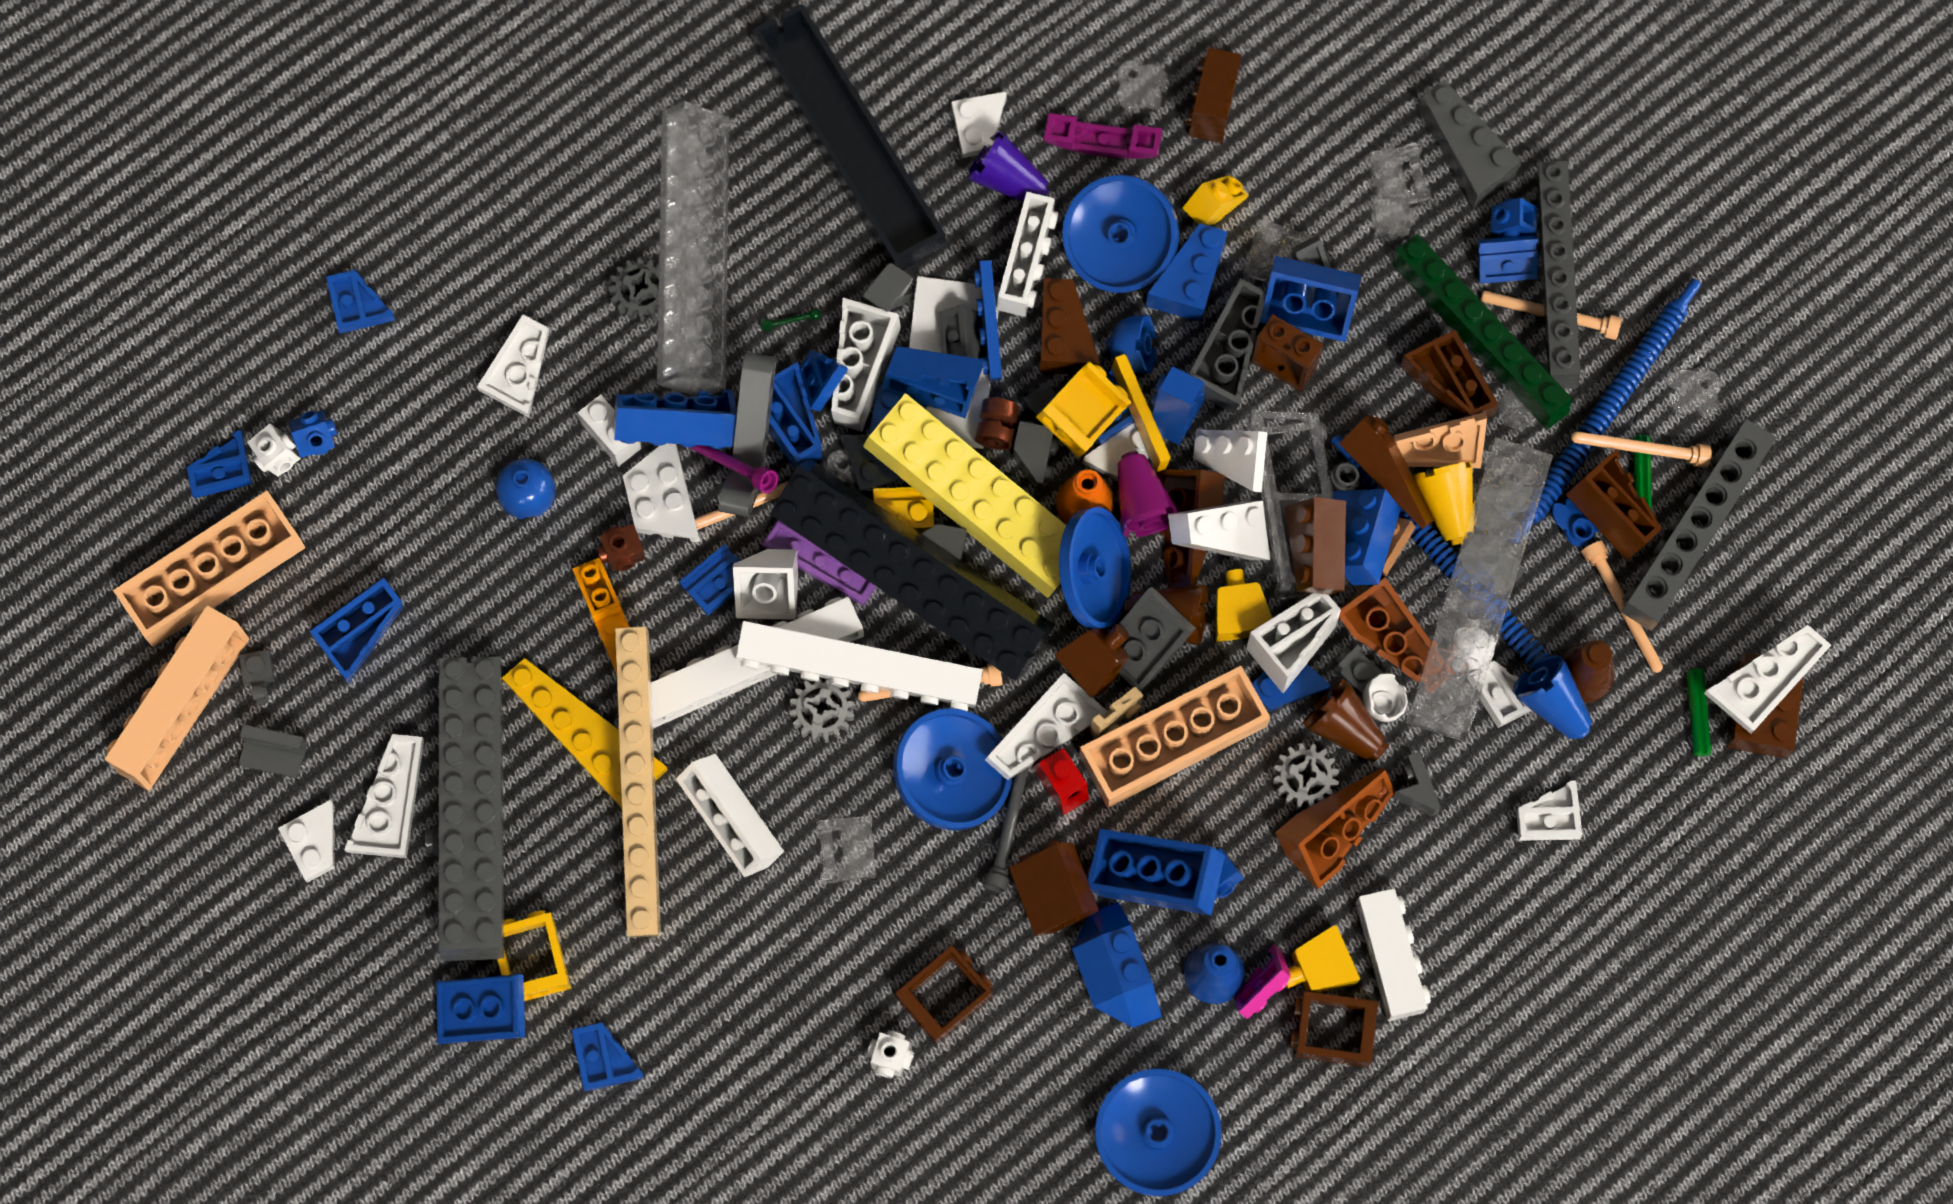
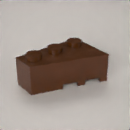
(1451, 376)

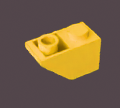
(1215, 200)

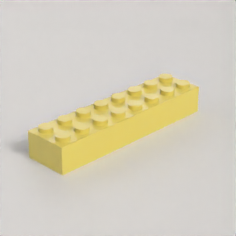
(970, 492)

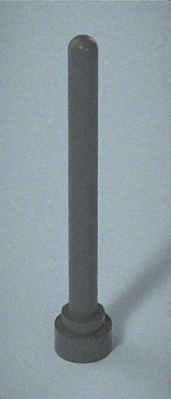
(997, 877)

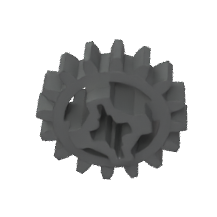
(633, 279)

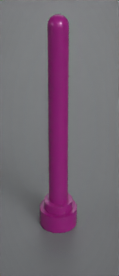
(761, 477)

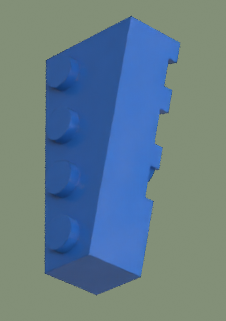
(676, 419)

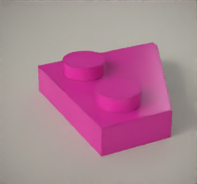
(1263, 984)

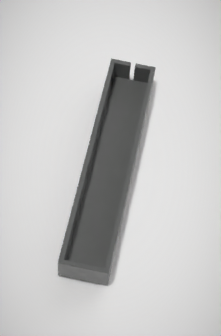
(471, 809)

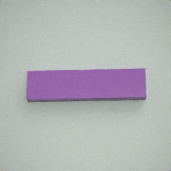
(820, 564)

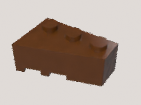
(1213, 95)
(1064, 332)
(1615, 507)
(1318, 544)

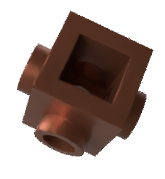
(620, 548)

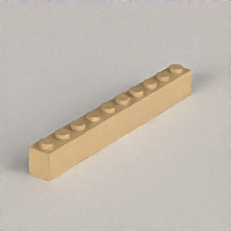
(637, 782)

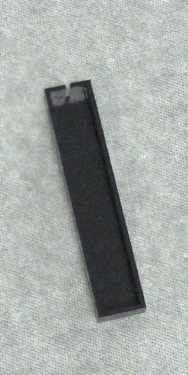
(849, 138)
(912, 569)

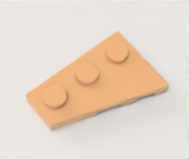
(1445, 443)

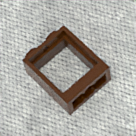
(1298, 361)
(920, 1014)
(1298, 1038)

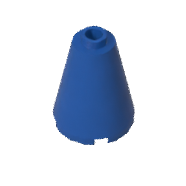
(1554, 697)
(1214, 973)

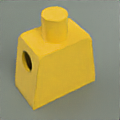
(1239, 608)
(1323, 964)

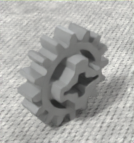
(833, 712)
(1294, 774)

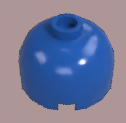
(1133, 338)
(525, 488)

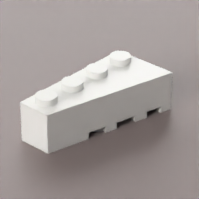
(865, 349)

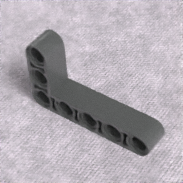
(750, 431)

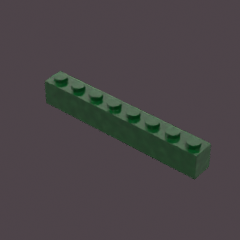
(1482, 331)

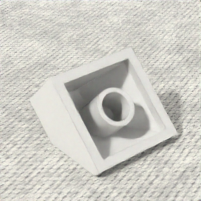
(767, 585)

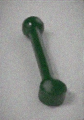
(767, 325)

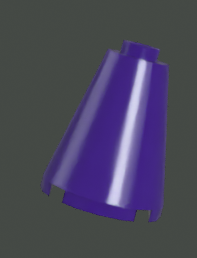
(1006, 170)

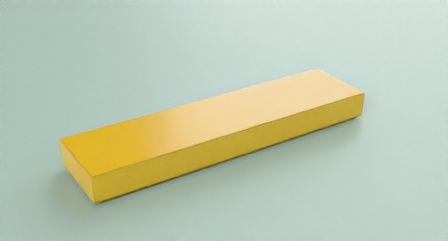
(1141, 413)

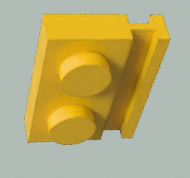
(907, 506)

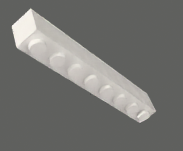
(858, 665)
(722, 675)

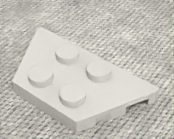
(661, 496)

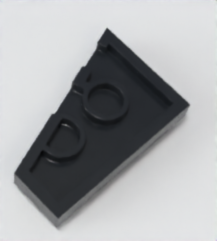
(865, 467)

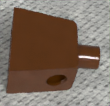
(1095, 658)

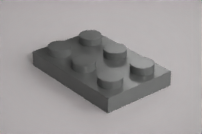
(1154, 637)

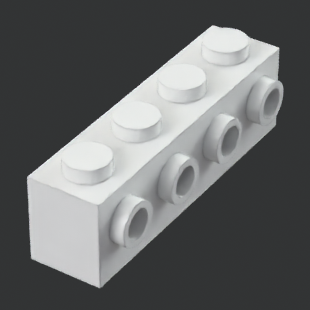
(1026, 253)
(729, 815)
(1392, 954)

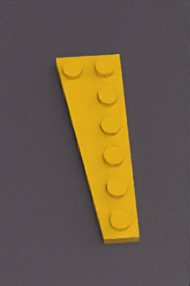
(574, 725)

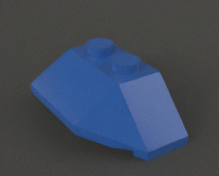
(1115, 968)

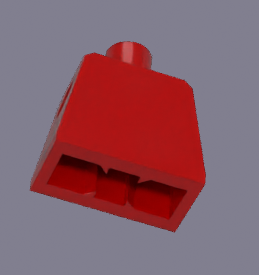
(1062, 780)

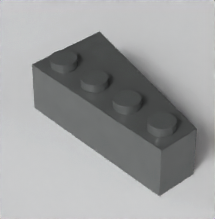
(1467, 143)
(1229, 346)

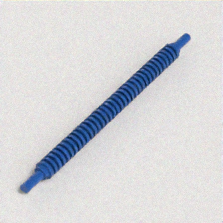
(1615, 397)
(1444, 556)

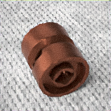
(998, 419)

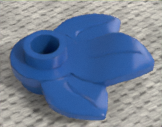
(1570, 518)

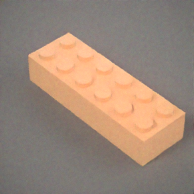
(209, 568)
(176, 697)
(1174, 736)

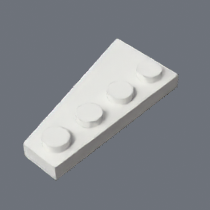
(1763, 683)
(1049, 724)
(390, 802)

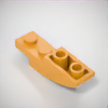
(601, 603)

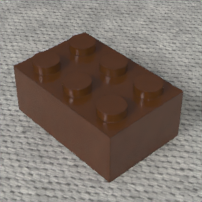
(1777, 731)

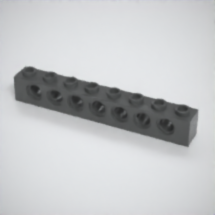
(1558, 273)
(1754, 444)

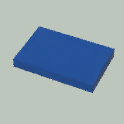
(480, 1009)

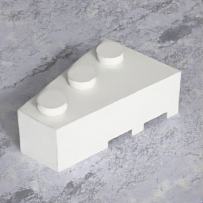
(1224, 529)
(1293, 638)

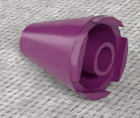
(1142, 497)

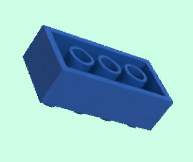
(1156, 871)

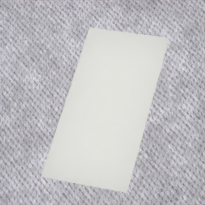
(930, 298)

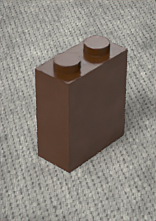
(1053, 888)

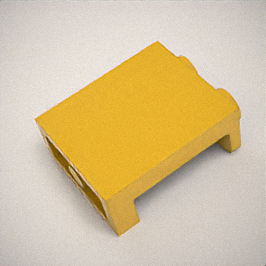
(1084, 408)

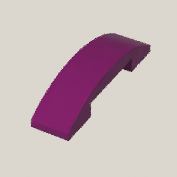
(1102, 140)

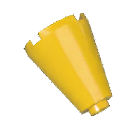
(1449, 498)

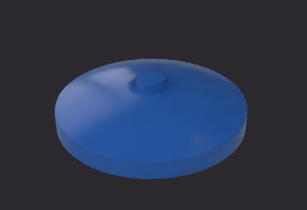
(1120, 233)
(1095, 567)
(945, 772)
(1158, 1132)

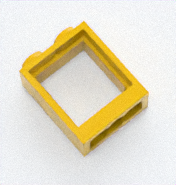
(548, 984)

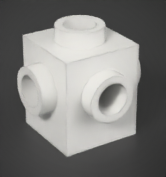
(274, 450)
(894, 1065)

